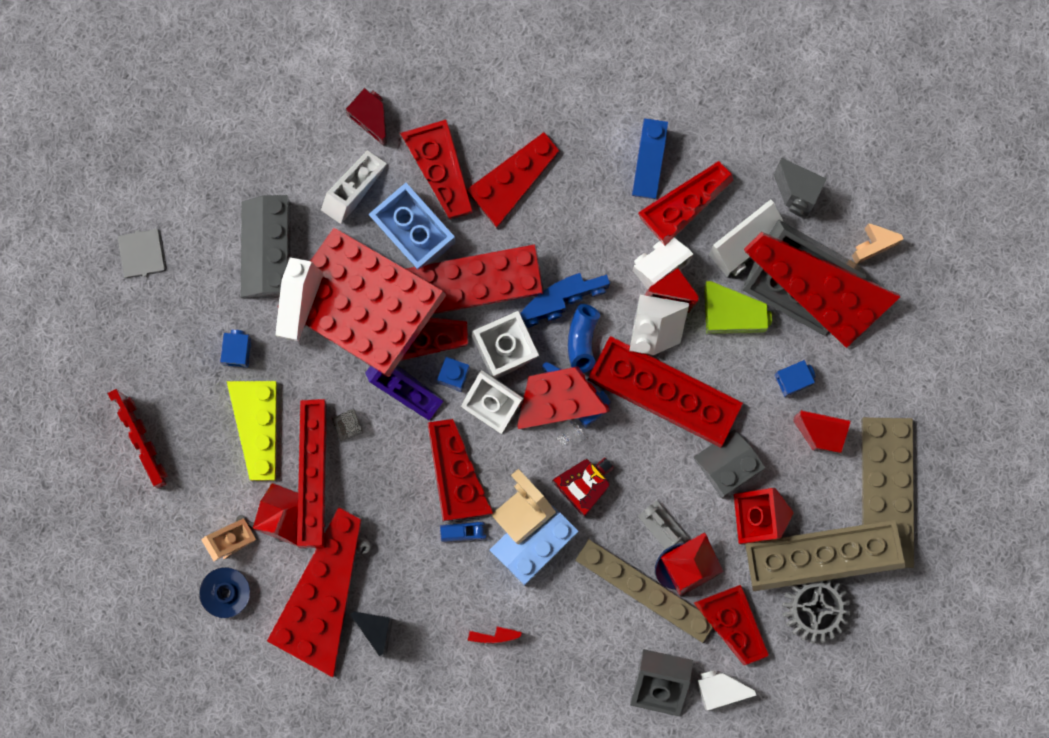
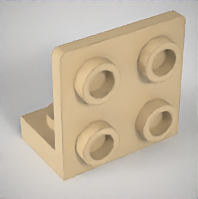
(524, 510)

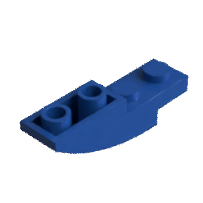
(570, 289)

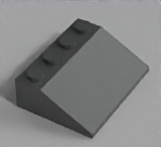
(766, 289)

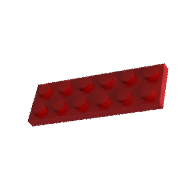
(485, 278)
(665, 391)

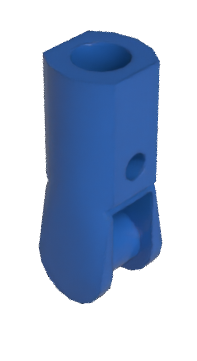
(457, 532)

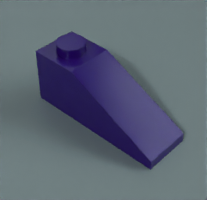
(406, 390)

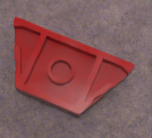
(559, 397)

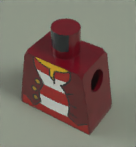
(584, 484)

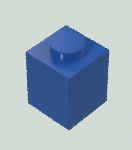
(236, 349)
(453, 374)
(795, 378)

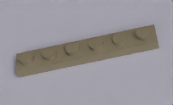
(644, 590)

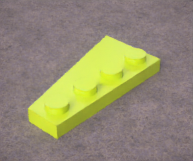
(256, 421)

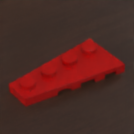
(438, 161)
(680, 206)
(455, 476)

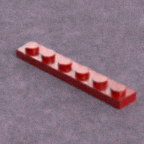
(312, 474)

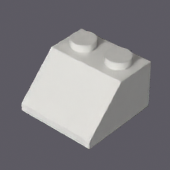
(661, 262)
(657, 324)
(505, 345)

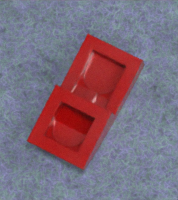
(501, 635)

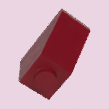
(369, 114)

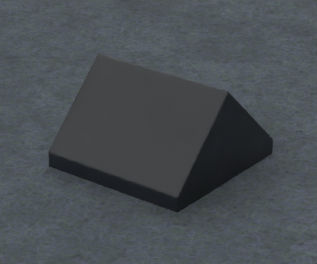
(376, 630)

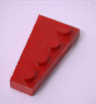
(507, 183)
(137, 429)

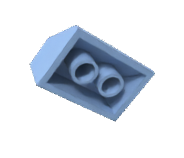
(413, 227)
(536, 550)

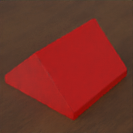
(675, 288)

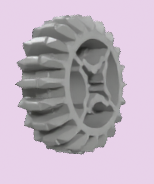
(815, 620)

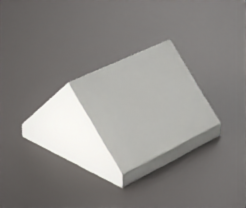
(492, 402)

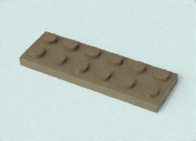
(889, 477)
(825, 555)

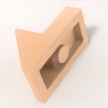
(881, 241)
(228, 540)

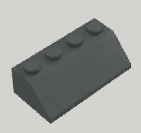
(264, 245)

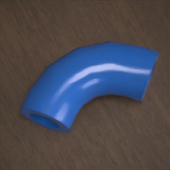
(581, 337)

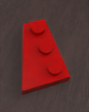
(735, 624)

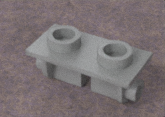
(662, 525)

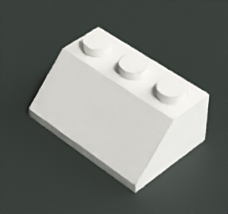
(729, 250)

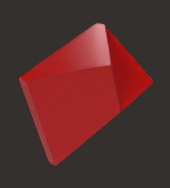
(822, 430)
(278, 514)
(761, 515)
(692, 564)

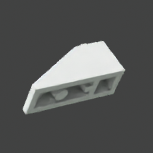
(352, 187)
(296, 297)

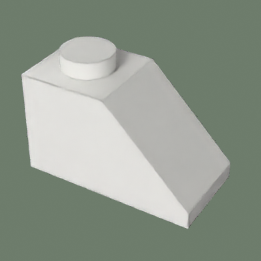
(721, 690)

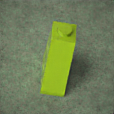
(733, 312)

